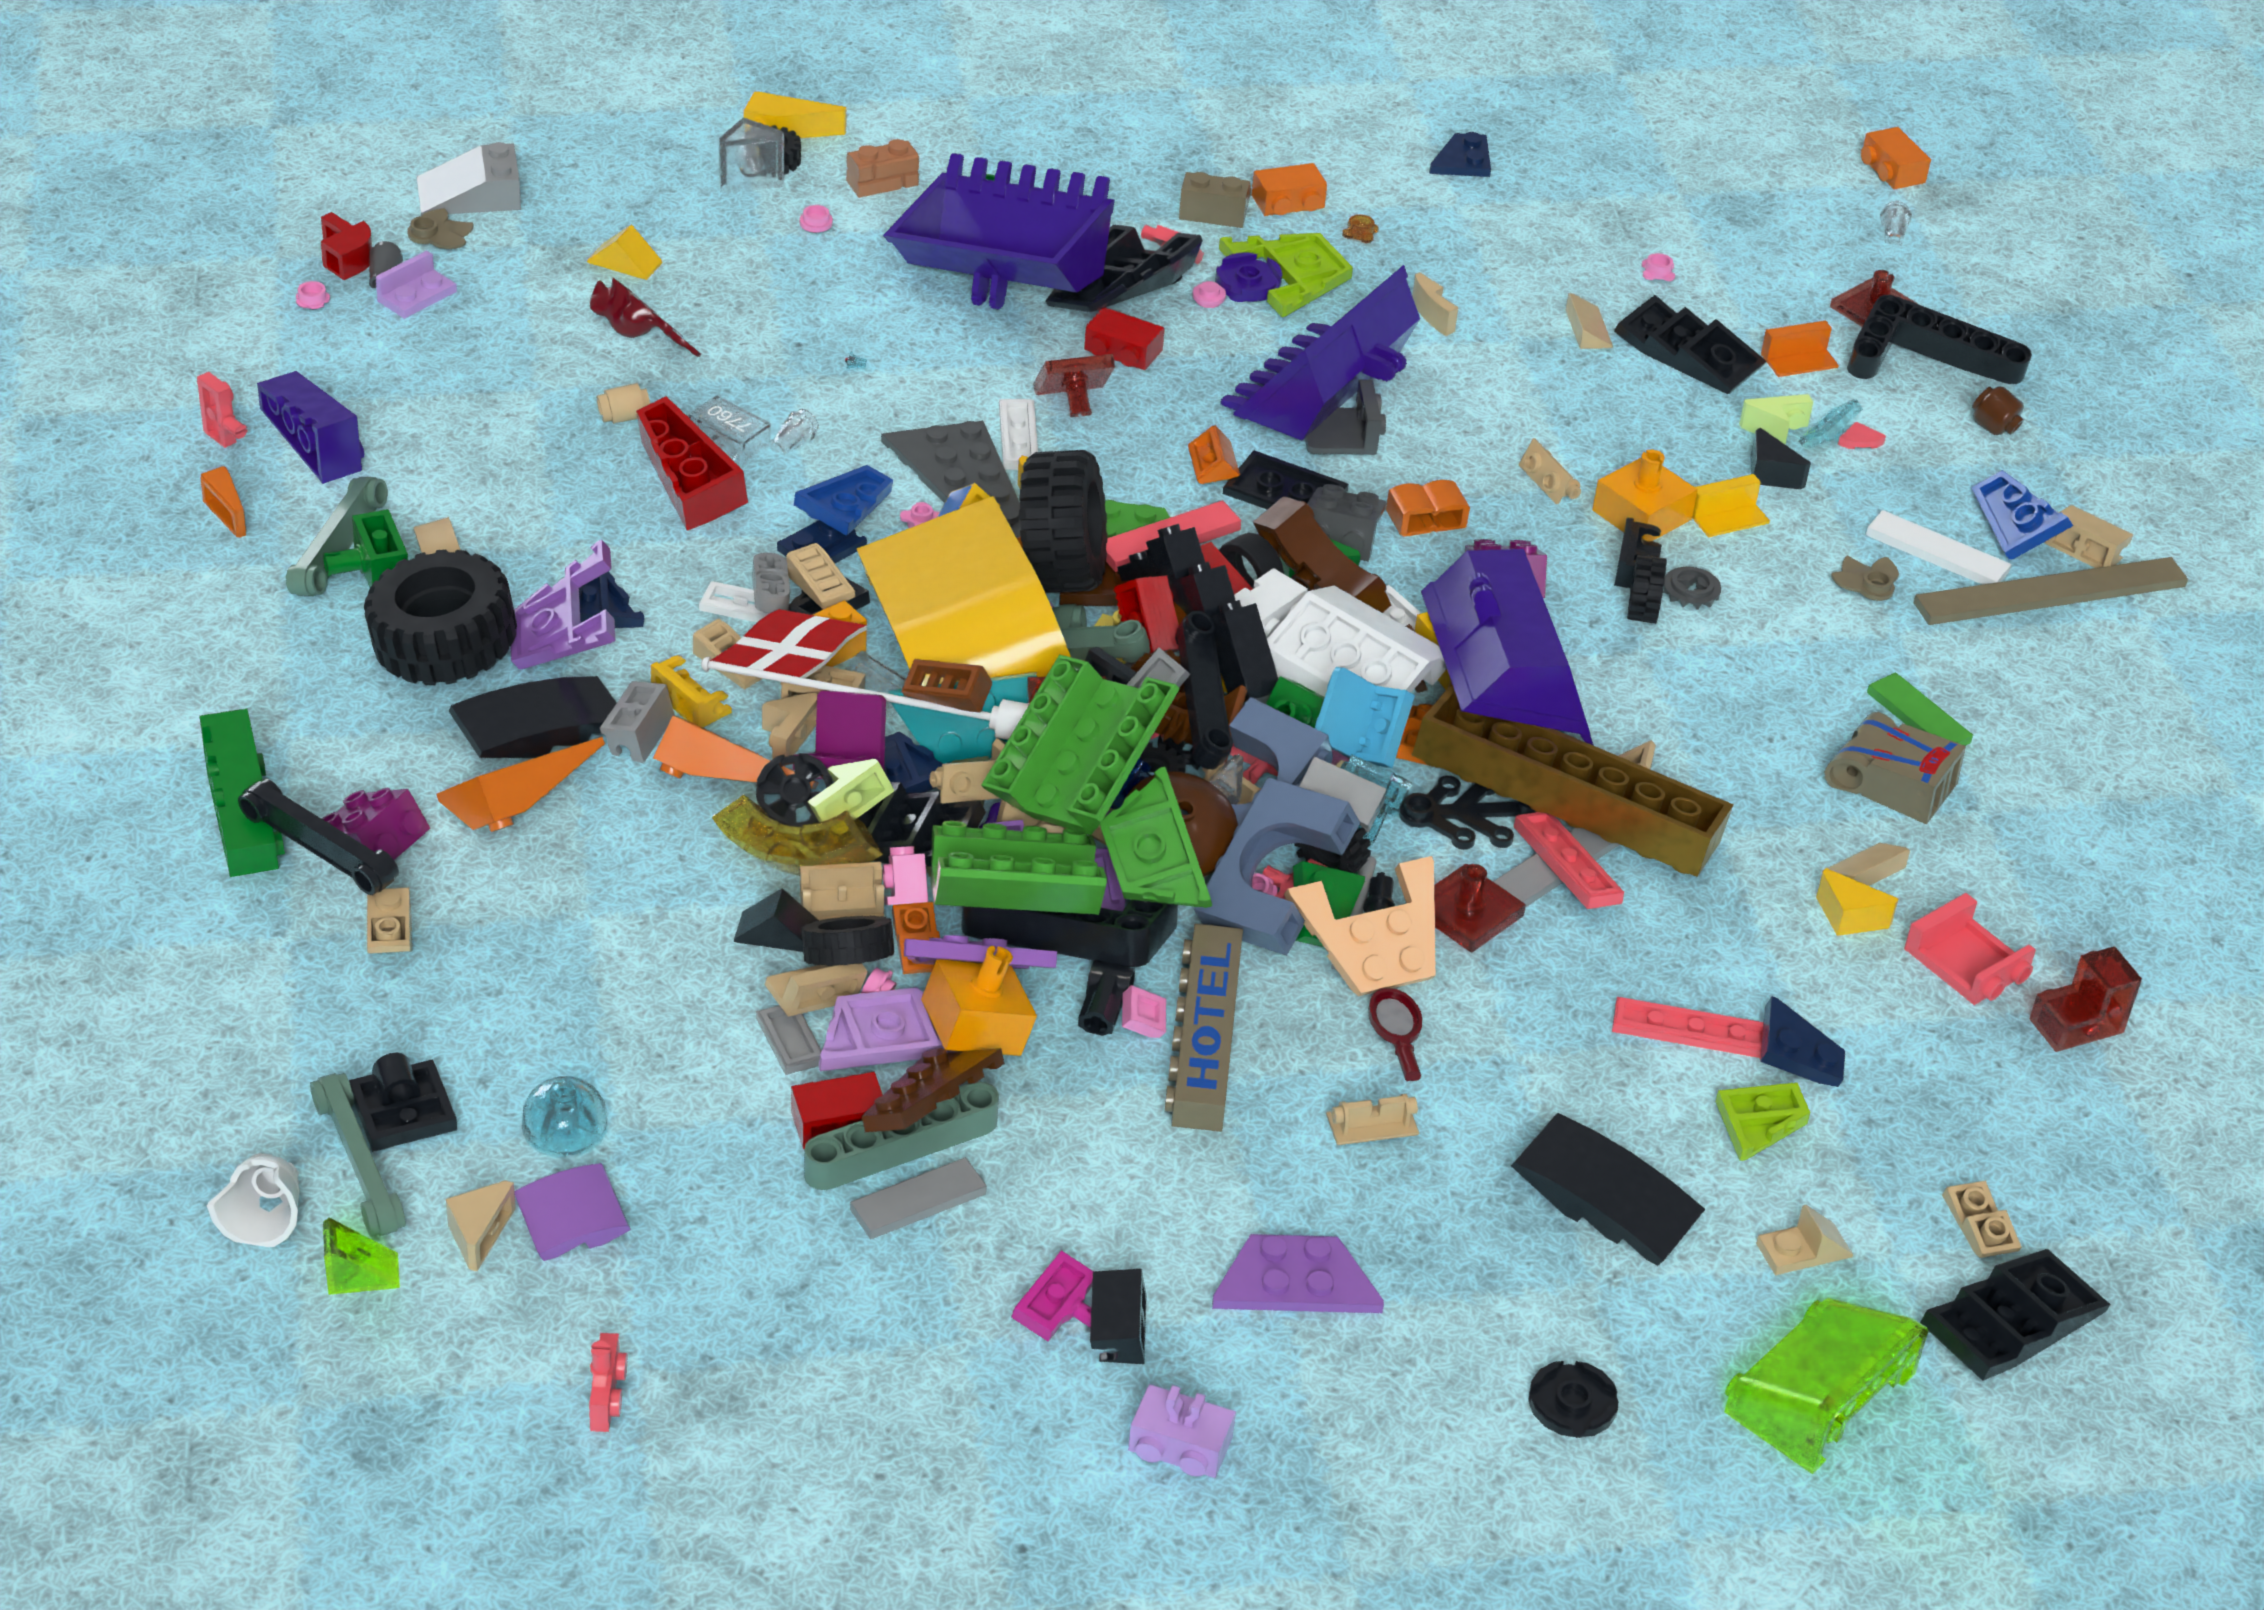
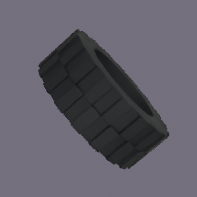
(847, 940)

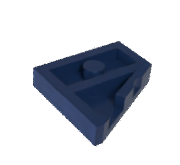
(1463, 156)
(605, 594)
(909, 763)
(1799, 1047)

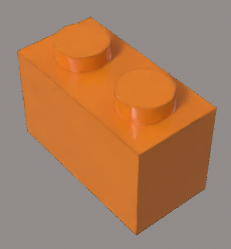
(1895, 158)
(1289, 189)

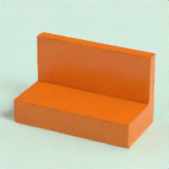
(1798, 348)

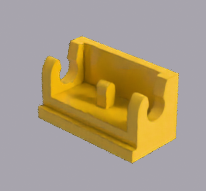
(687, 695)

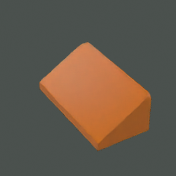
(1213, 457)

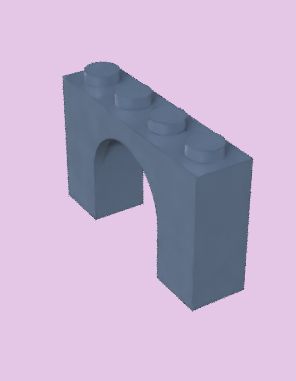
(1277, 741)
(1277, 817)

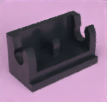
(1633, 545)
(1119, 1315)

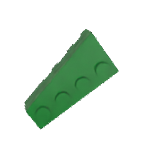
(231, 769)

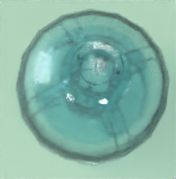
(564, 1117)

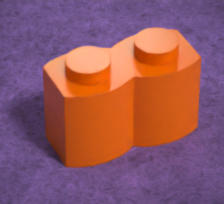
(1427, 508)

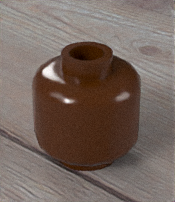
(1998, 411)

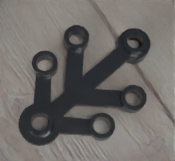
(1426, 811)

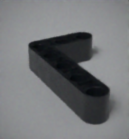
(1936, 337)
(1113, 936)

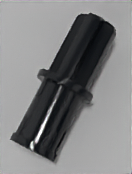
(1379, 893)

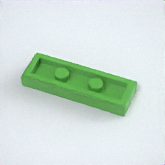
(1916, 709)

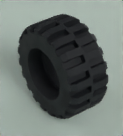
(1064, 519)
(440, 617)

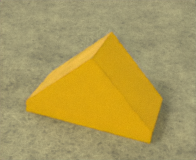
(627, 254)
(1853, 905)

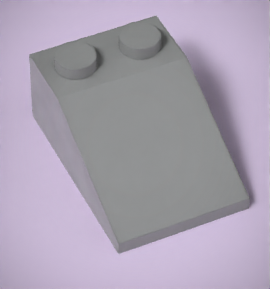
(473, 182)

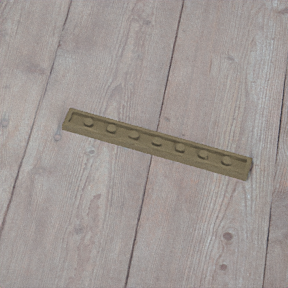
(2050, 590)

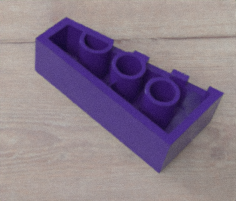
(313, 424)

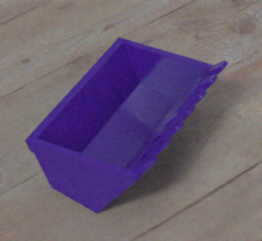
(1007, 229)
(1328, 370)
(1503, 642)

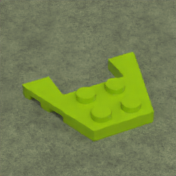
(1306, 263)

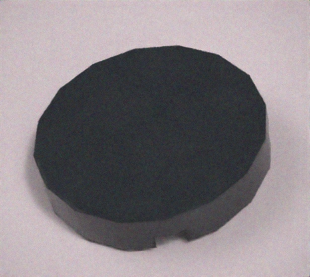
(1572, 1411)

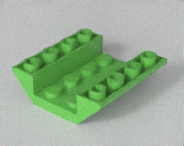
(1077, 745)
(1015, 869)

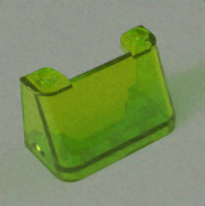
(1824, 1376)

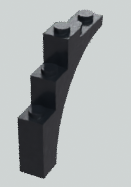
(1238, 630)

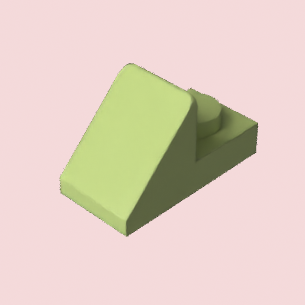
(1776, 414)
(855, 789)

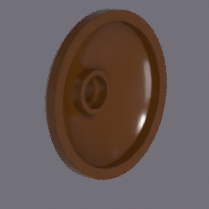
(1210, 816)

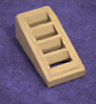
(815, 572)
(715, 638)

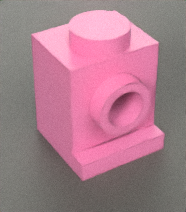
(905, 876)

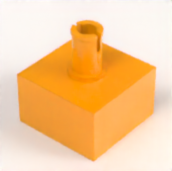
(1646, 494)
(979, 1004)

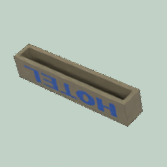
(1207, 1028)

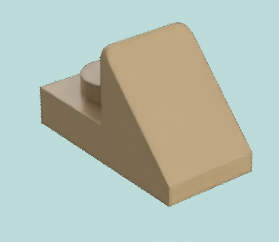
(789, 722)
(1804, 1246)

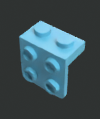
(1364, 717)

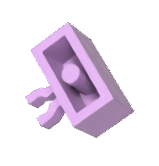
(1181, 1431)

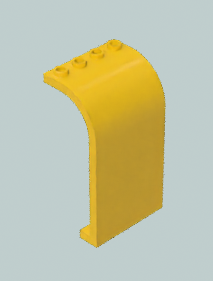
(965, 594)

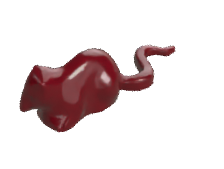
(629, 314)

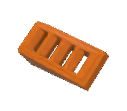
(223, 499)

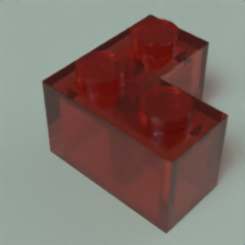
(2090, 1007)

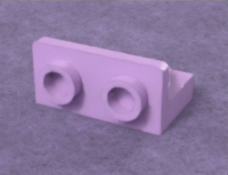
(413, 286)

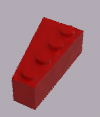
(690, 465)

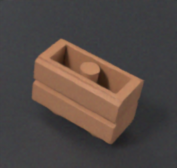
(882, 168)

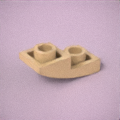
(1432, 306)
(436, 536)
(1984, 1226)

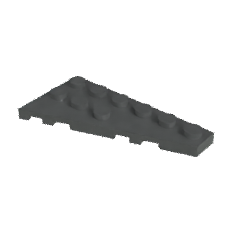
(954, 458)

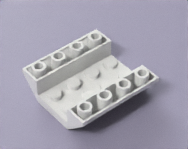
(1341, 631)

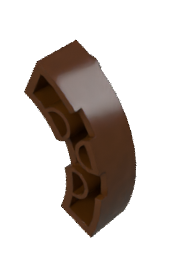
(1313, 556)

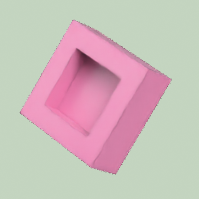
(1144, 1012)

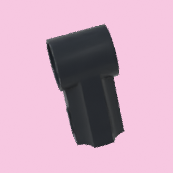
(1104, 996)

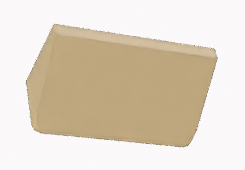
(1587, 323)
(1873, 863)

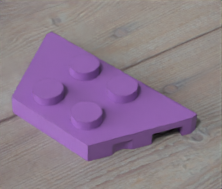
(960, 949)
(1296, 1276)

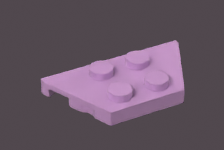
(878, 1030)

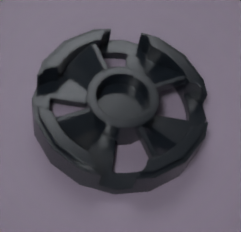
(793, 789)

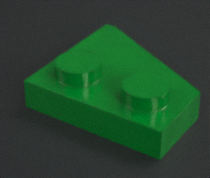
(1340, 887)

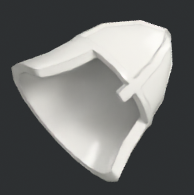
(238, 1209)

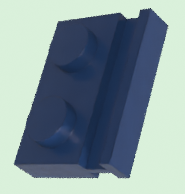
(832, 541)

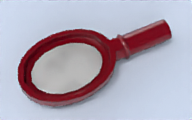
(1398, 1021)

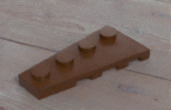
(926, 1083)

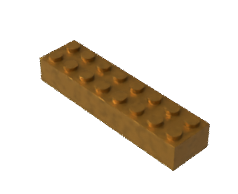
(1576, 784)

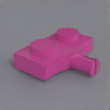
(1056, 1297)

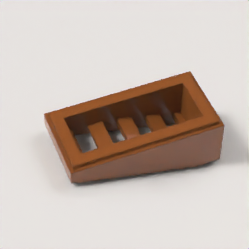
(968, 696)

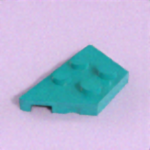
(956, 735)

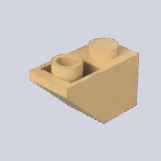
(389, 921)

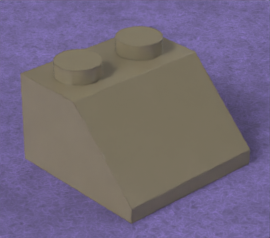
(1214, 199)

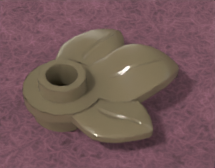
(437, 230)
(1871, 582)

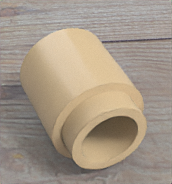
(622, 402)

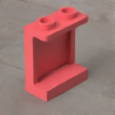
(1966, 952)

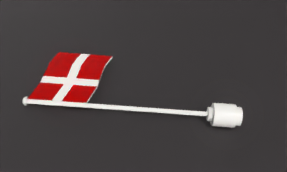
(795, 645)

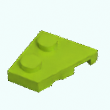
(1761, 1115)

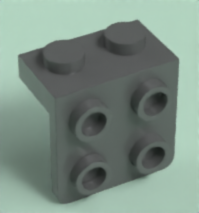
(1351, 429)
(1348, 516)

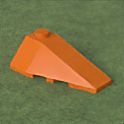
(705, 754)
(513, 789)

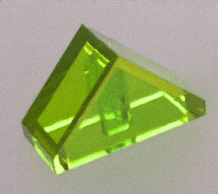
(357, 1261)

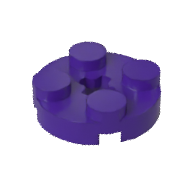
(1247, 277)

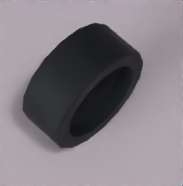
(1256, 551)

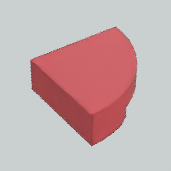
(1861, 436)

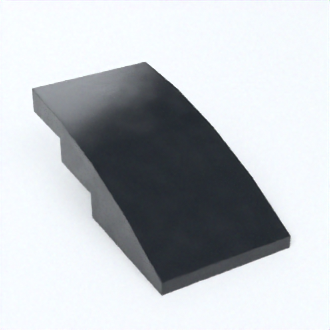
(1690, 345)
(534, 716)
(910, 817)
(1608, 1188)
(2014, 1313)

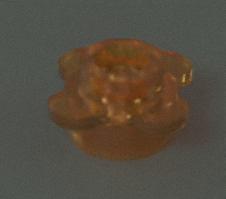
(1361, 228)

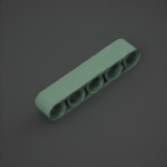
(853, 1154)

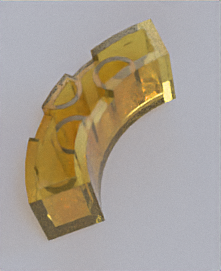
(786, 848)

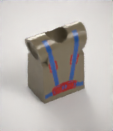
(1897, 767)

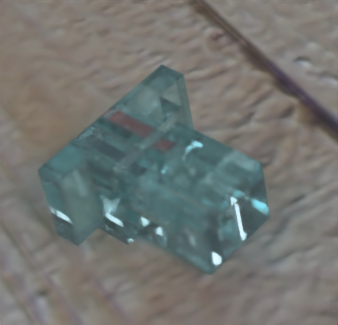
(855, 362)

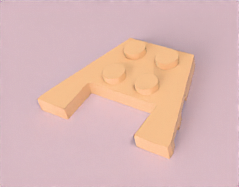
(1379, 946)

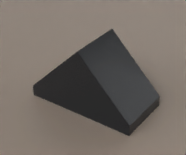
(1777, 463)
(774, 923)

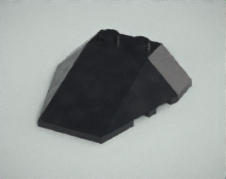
(1131, 270)

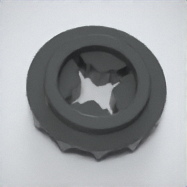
(1681, 578)

